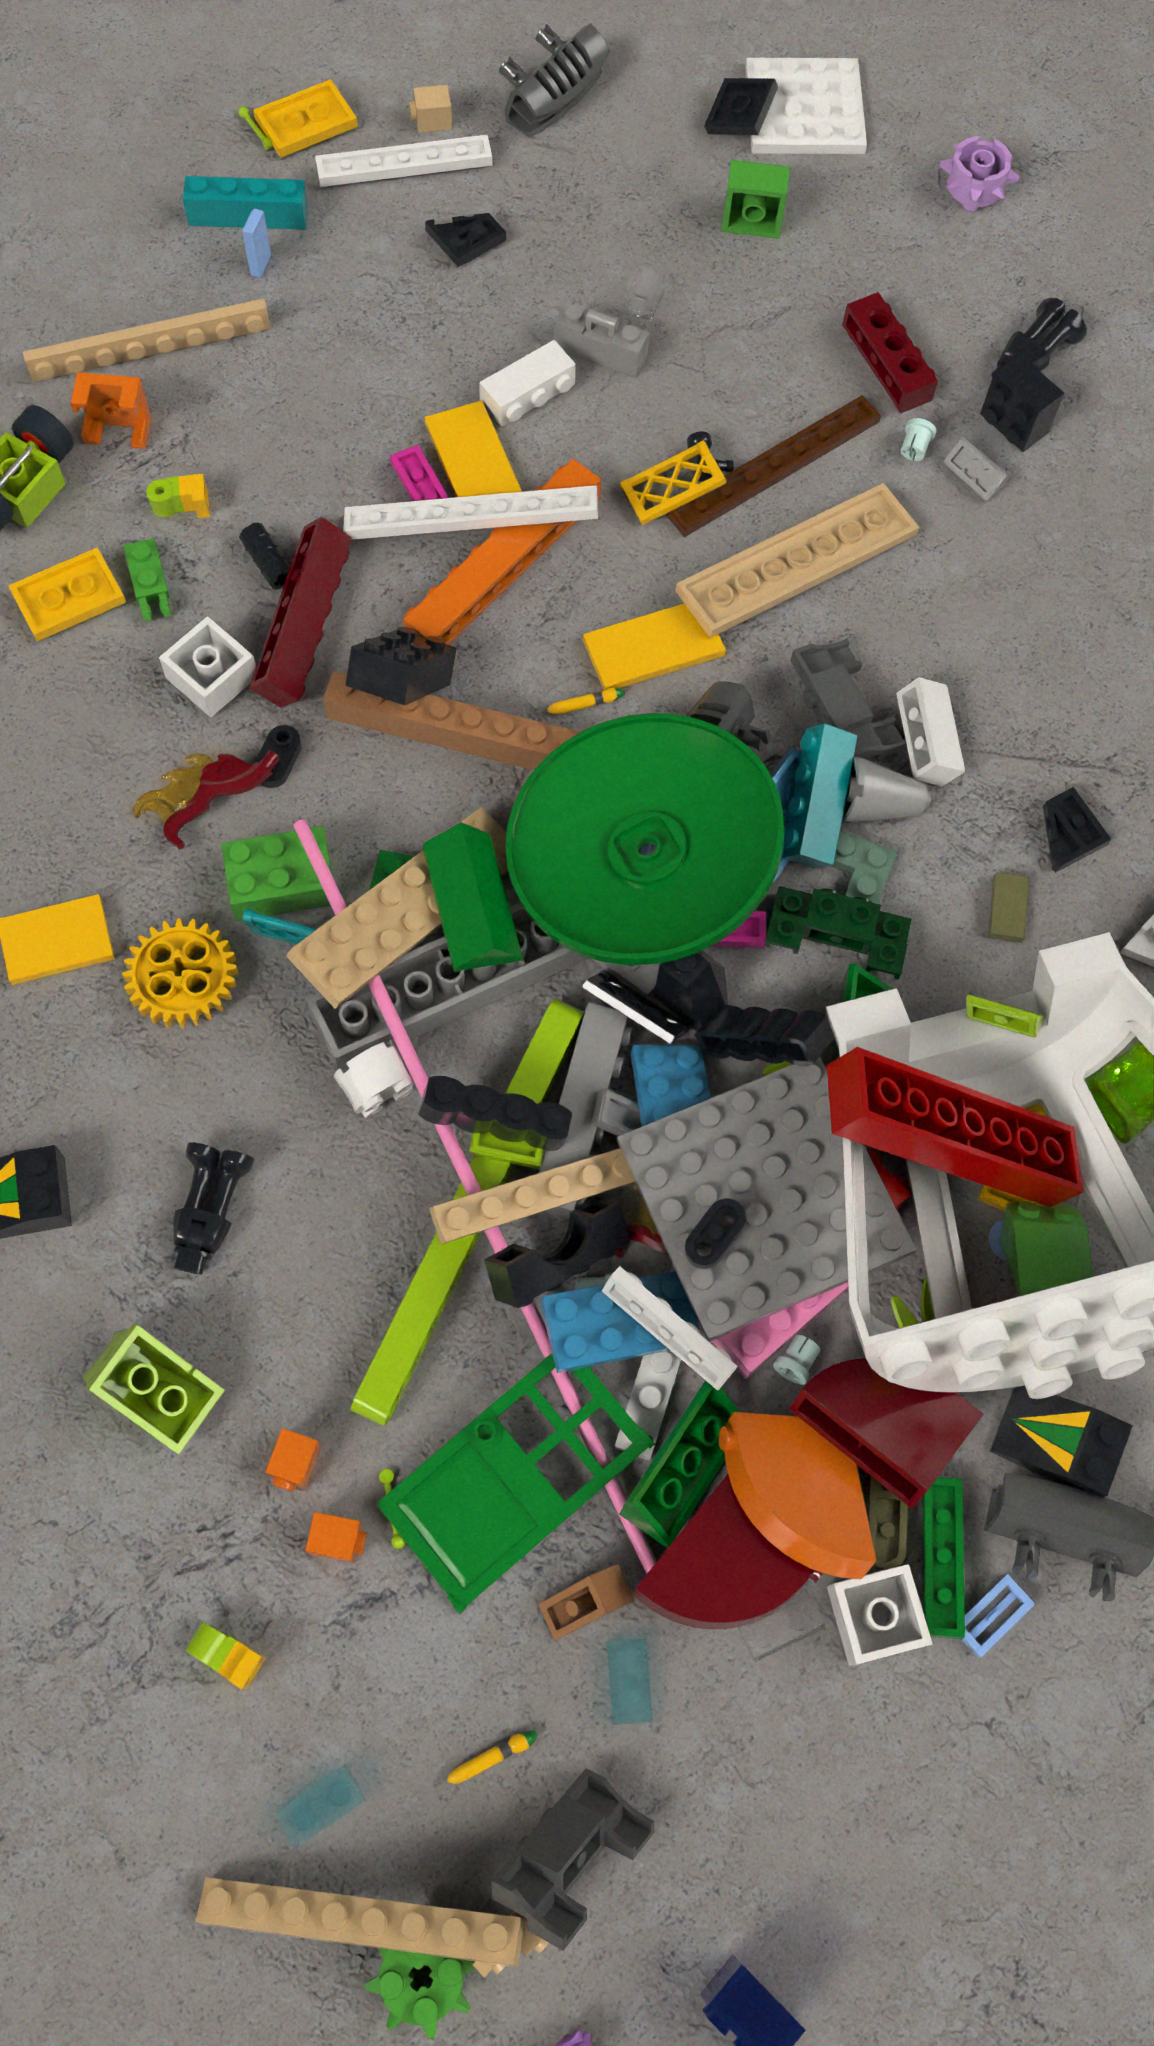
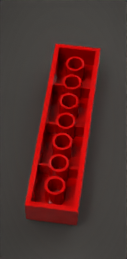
(952, 1128)

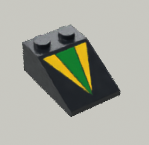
(33, 1192)
(1062, 1440)

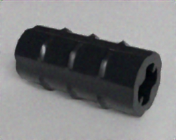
(265, 554)

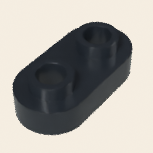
(287, 752)
(714, 1234)

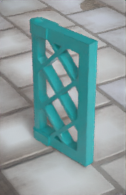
(276, 928)

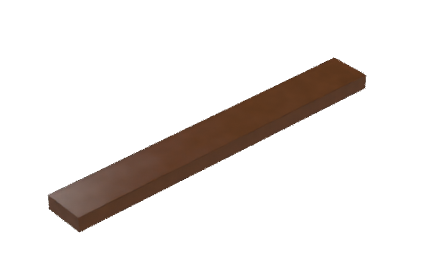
(776, 464)

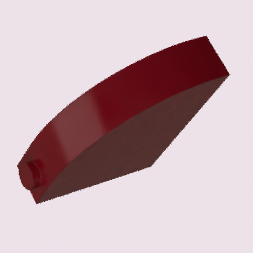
(886, 1428)
(721, 1570)

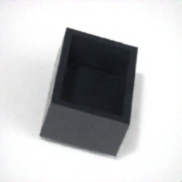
(401, 665)

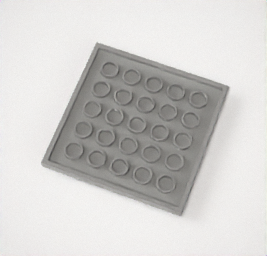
(781, 1162)

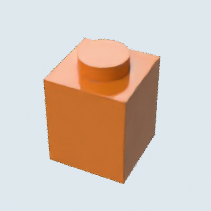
(292, 1460)
(336, 1538)

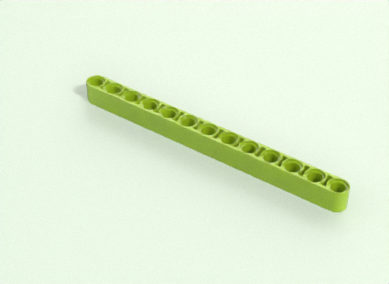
(445, 1262)

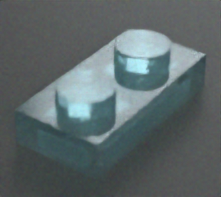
(629, 1681)
(320, 1806)

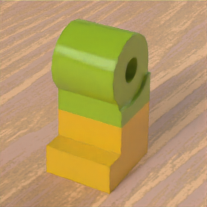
(179, 495)
(225, 1655)

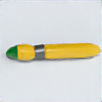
(585, 701)
(516, 1744)

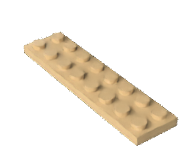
(796, 560)
(380, 925)

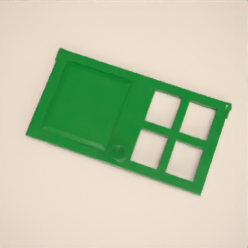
(484, 1499)

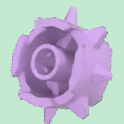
(979, 172)

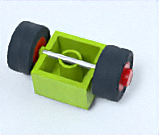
(31, 465)

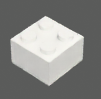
(208, 666)
(879, 1615)

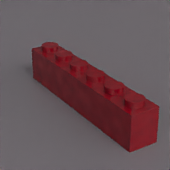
(301, 613)

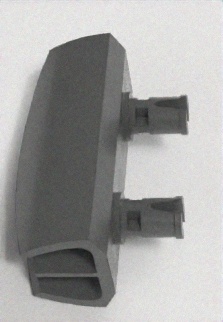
(558, 82)
(731, 709)
(1073, 1525)

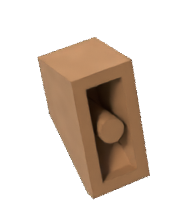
(586, 1601)

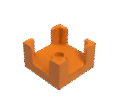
(111, 402)

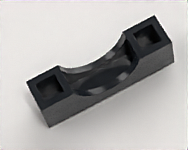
(592, 1235)

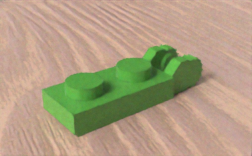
(147, 576)

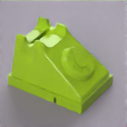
(152, 1387)

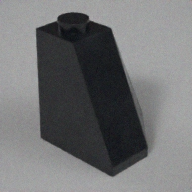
(692, 987)

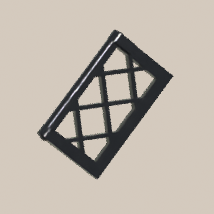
(636, 1006)

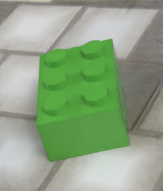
(273, 874)

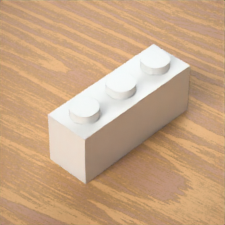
(527, 383)
(930, 732)

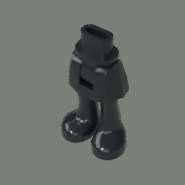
(1049, 313)
(198, 1231)

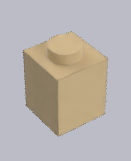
(431, 108)

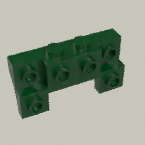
(841, 923)

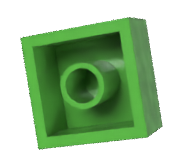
(755, 199)

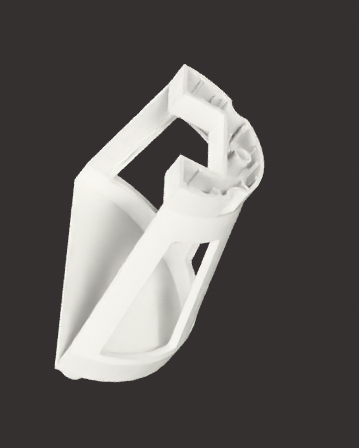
(1045, 1336)

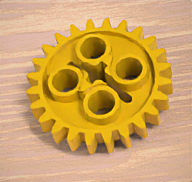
(180, 1002)

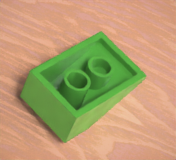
(1045, 1246)

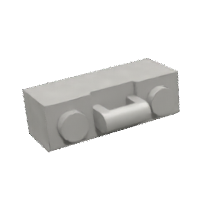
(601, 339)

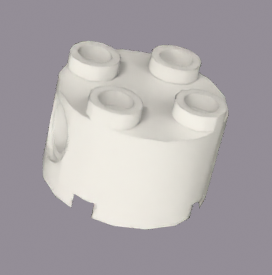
(375, 1078)

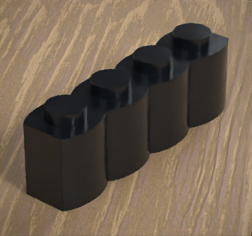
(765, 1035)
(485, 1110)

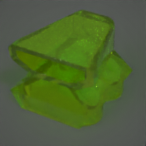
(1126, 1092)

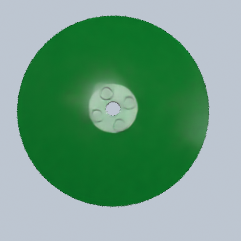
(635, 785)

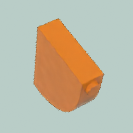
(799, 1492)

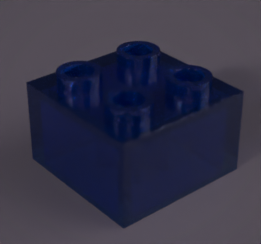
(748, 2009)

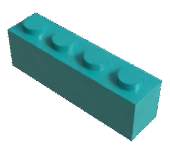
(231, 200)
(819, 796)

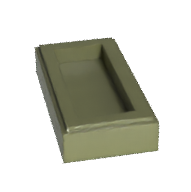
(1008, 907)

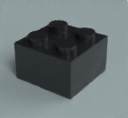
(1021, 403)

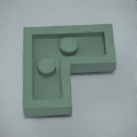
(867, 863)

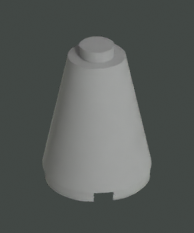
(882, 794)

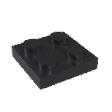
(741, 106)

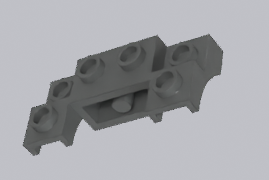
(837, 700)
(561, 1850)

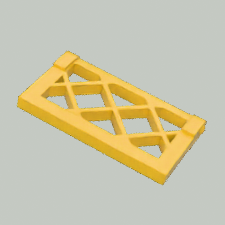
(668, 504)

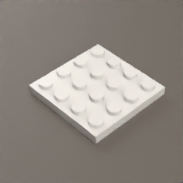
(814, 107)

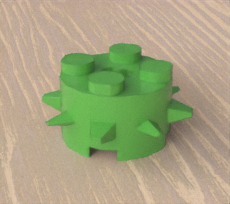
(424, 2002)

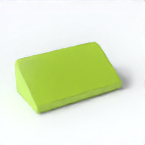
(1003, 1016)

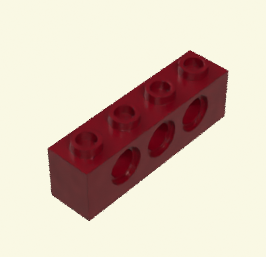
(890, 352)

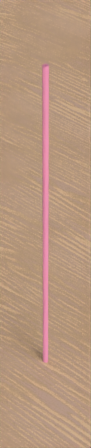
(471, 1186)

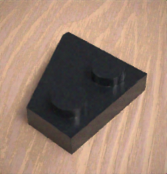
(466, 236)
(1071, 829)

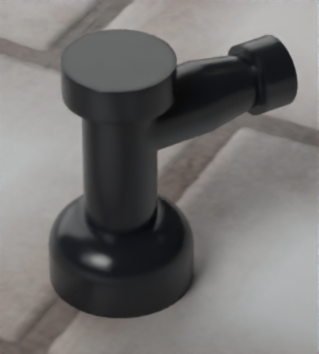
(695, 438)

